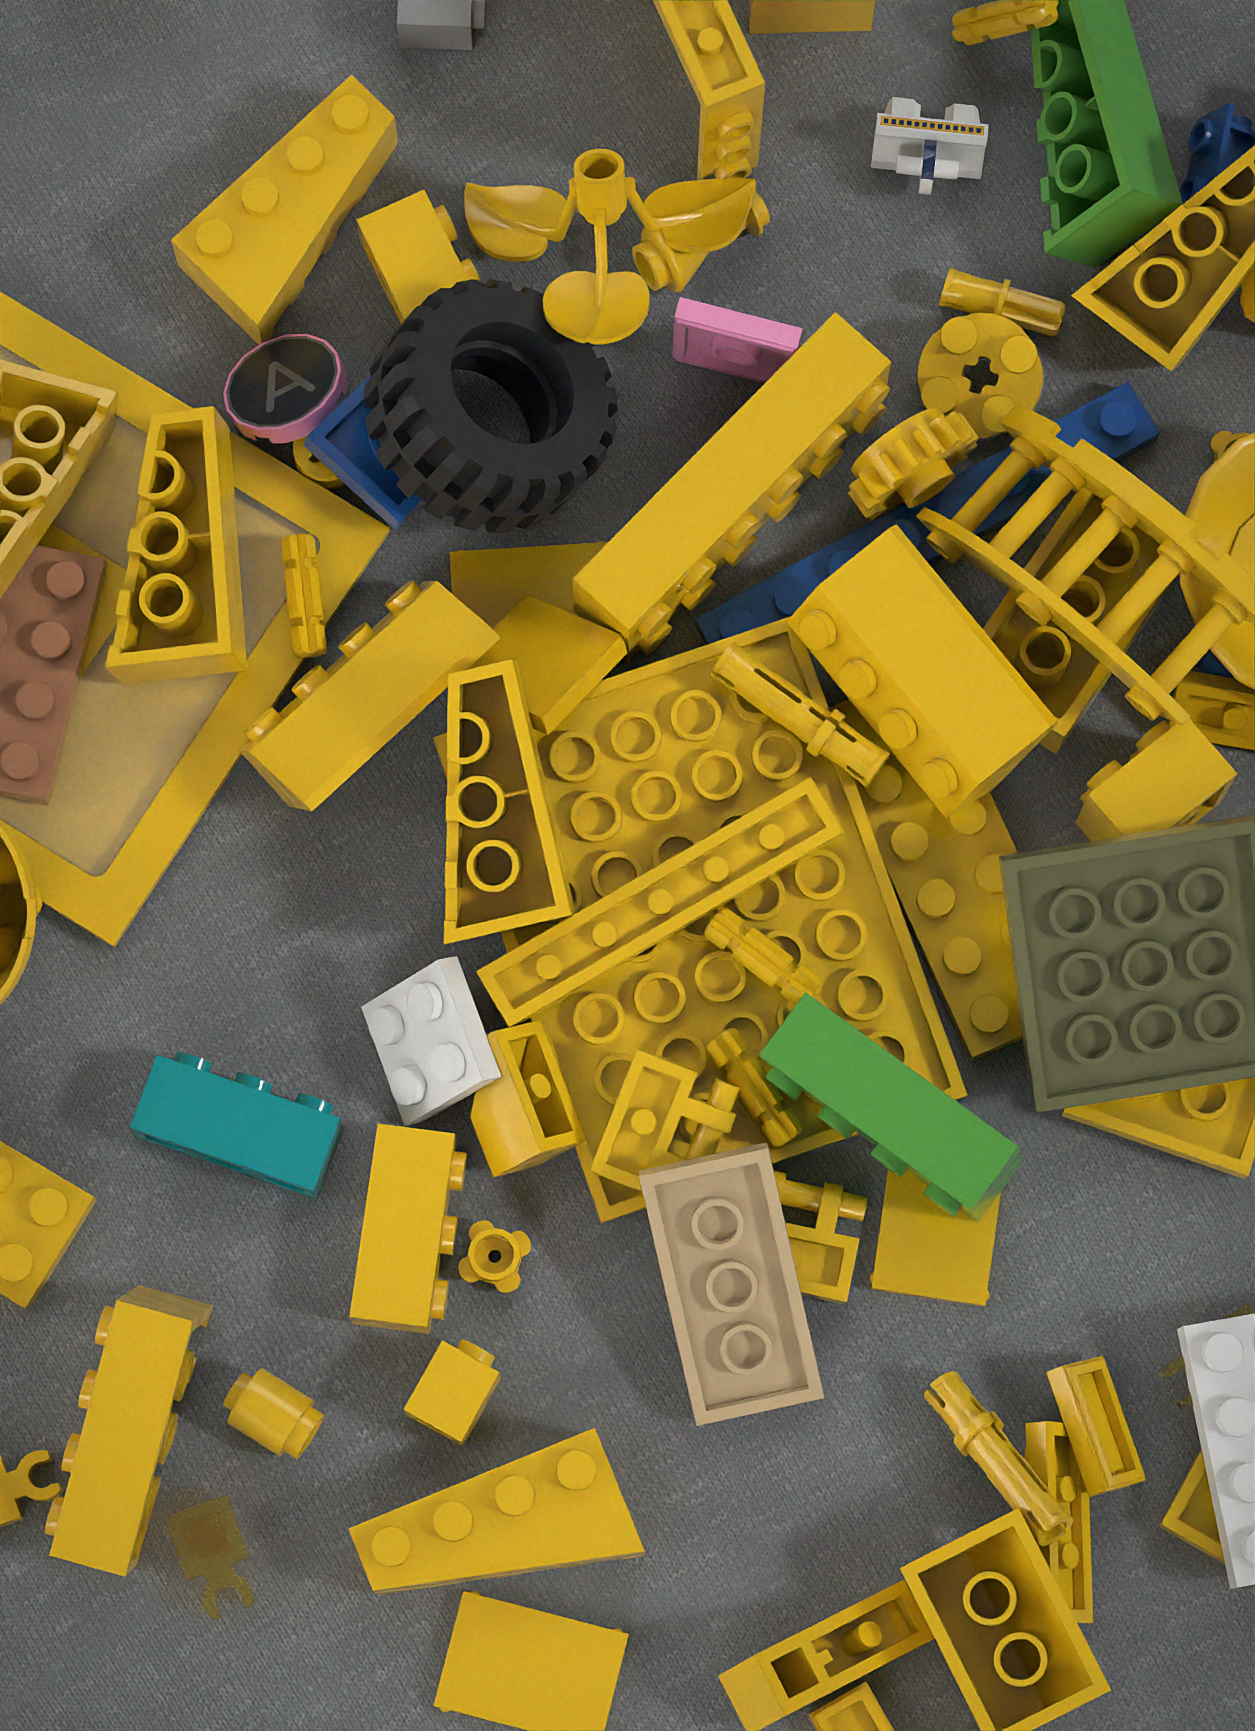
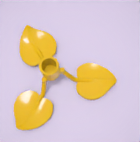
(603, 307)

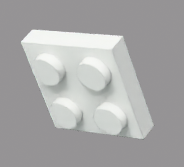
(431, 1041)

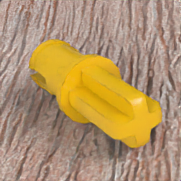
(981, 295)

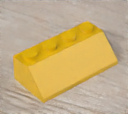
(922, 672)
(365, 694)

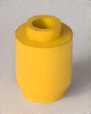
(273, 1413)

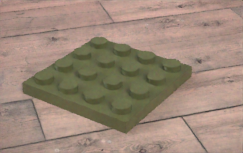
(1135, 962)

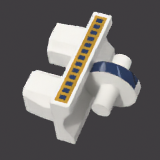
(929, 145)

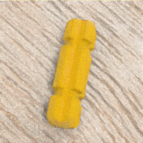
(1002, 19)
(303, 595)
(761, 956)
(755, 1091)

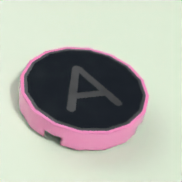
(285, 387)

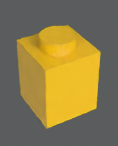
(454, 1390)

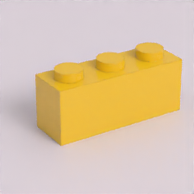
(407, 1229)

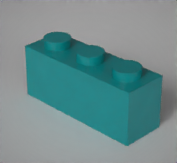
(238, 1124)

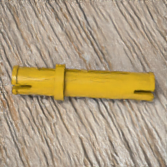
(811, 722)
(1009, 1472)

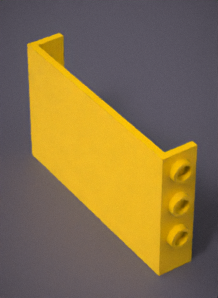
(723, 81)

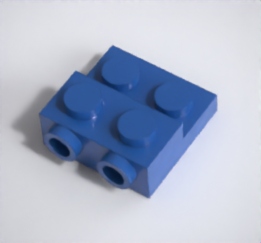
(350, 454)

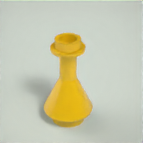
(673, 269)

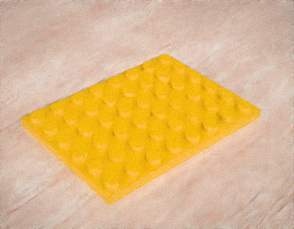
(645, 775)

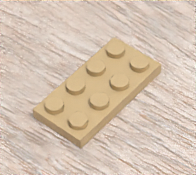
(731, 1284)

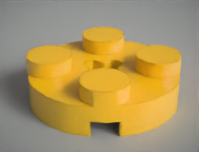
(963, 343)

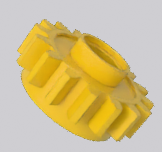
(911, 462)

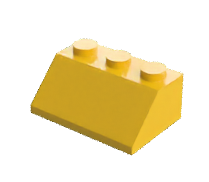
(1005, 1627)

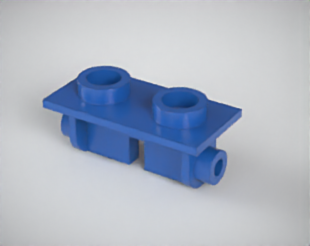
(1215, 144)

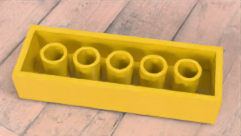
(734, 487)

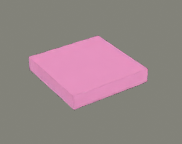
(732, 341)

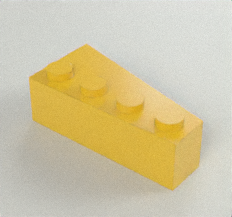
(510, 1521)

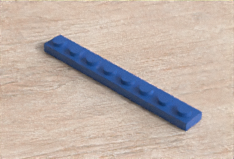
(1110, 423)

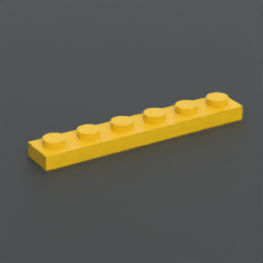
(659, 903)

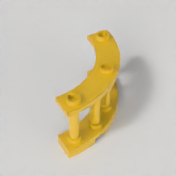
(1125, 504)

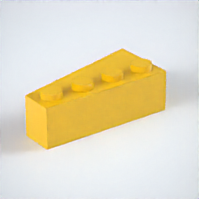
(286, 209)
(1182, 270)
(47, 445)
(183, 568)
(500, 825)
(125, 1429)

